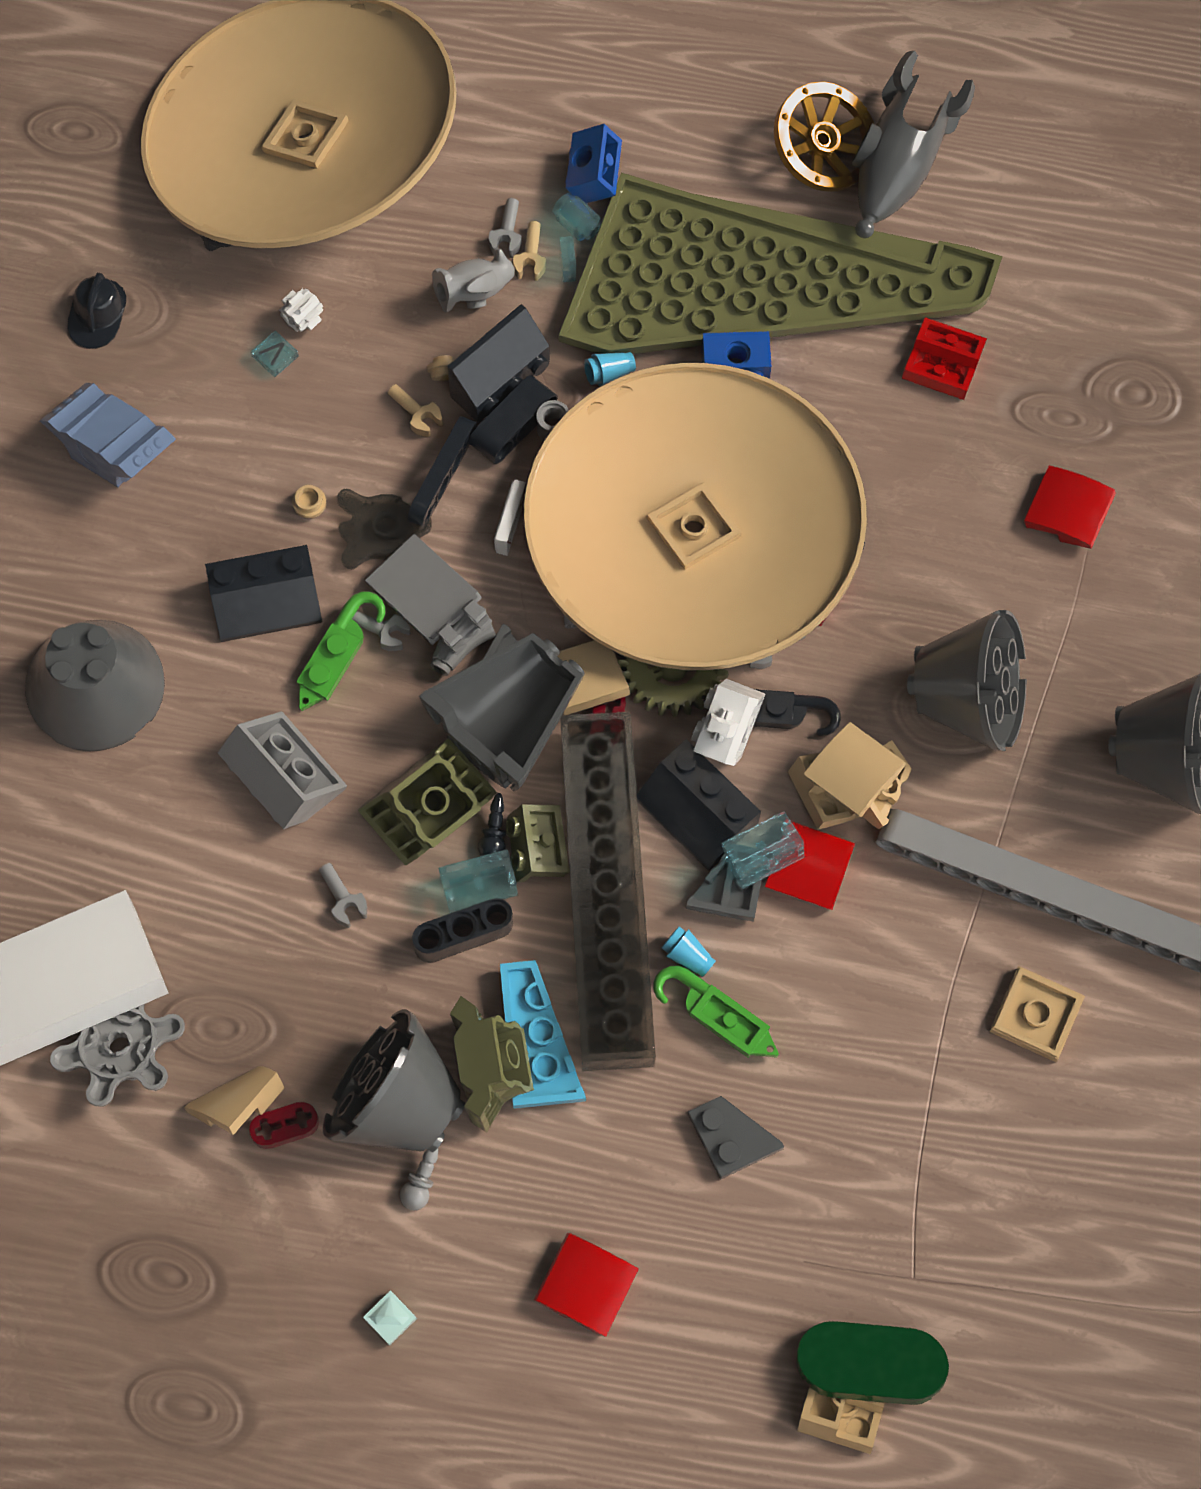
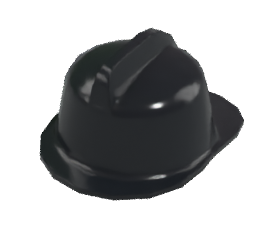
(96, 312)

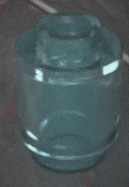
(577, 217)

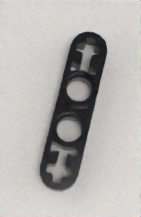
(441, 472)

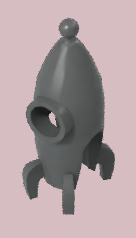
(895, 155)

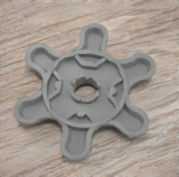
(132, 1063)

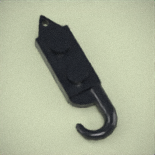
(788, 710)

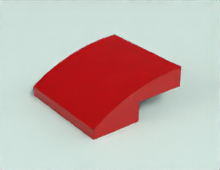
(944, 358)
(1070, 506)
(819, 873)
(586, 1284)

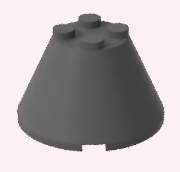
(974, 680)
(94, 685)
(1161, 742)
(395, 1091)

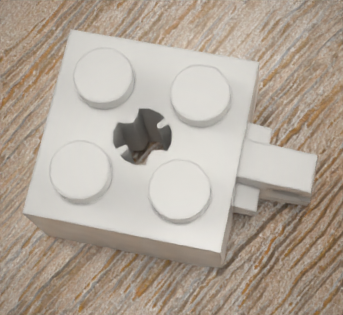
(728, 722)

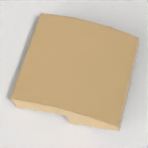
(855, 769)

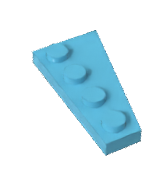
(550, 1062)

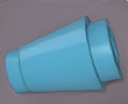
(608, 366)
(688, 951)

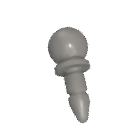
(415, 1193)

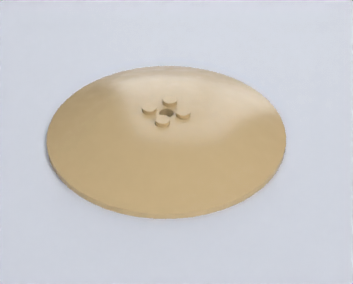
(233, 107)
(706, 448)

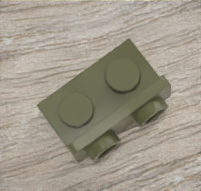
(537, 842)

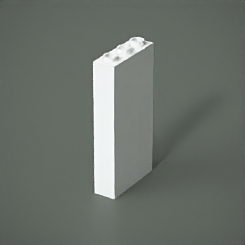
(74, 975)

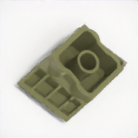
(427, 802)
(490, 1062)

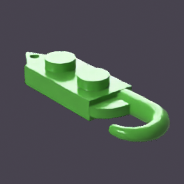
(335, 651)
(719, 1013)

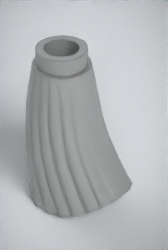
(445, 659)

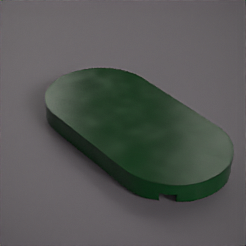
(872, 1362)

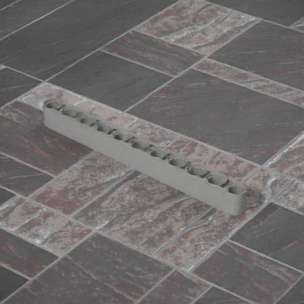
(1042, 888)

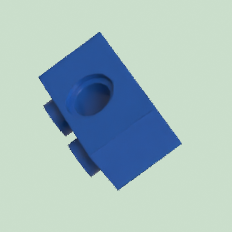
(594, 163)
(749, 347)

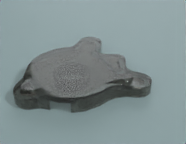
(376, 526)

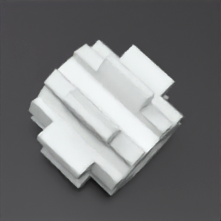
(301, 310)

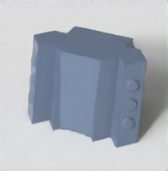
(106, 434)

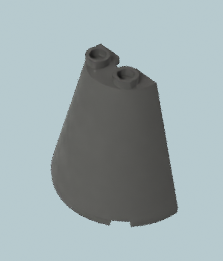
(506, 707)

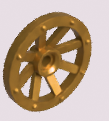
(824, 131)

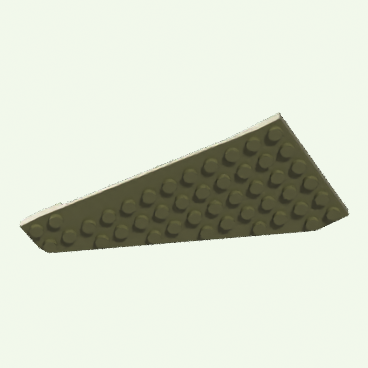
(705, 264)

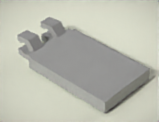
(428, 593)

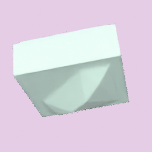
(390, 1317)

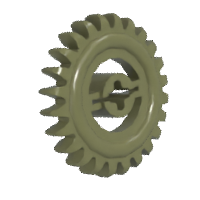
(647, 688)

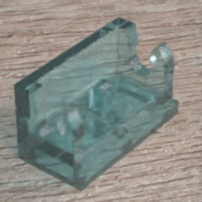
(763, 849)
(478, 880)

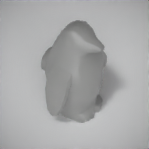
(472, 281)

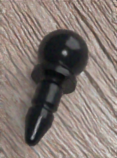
(493, 836)

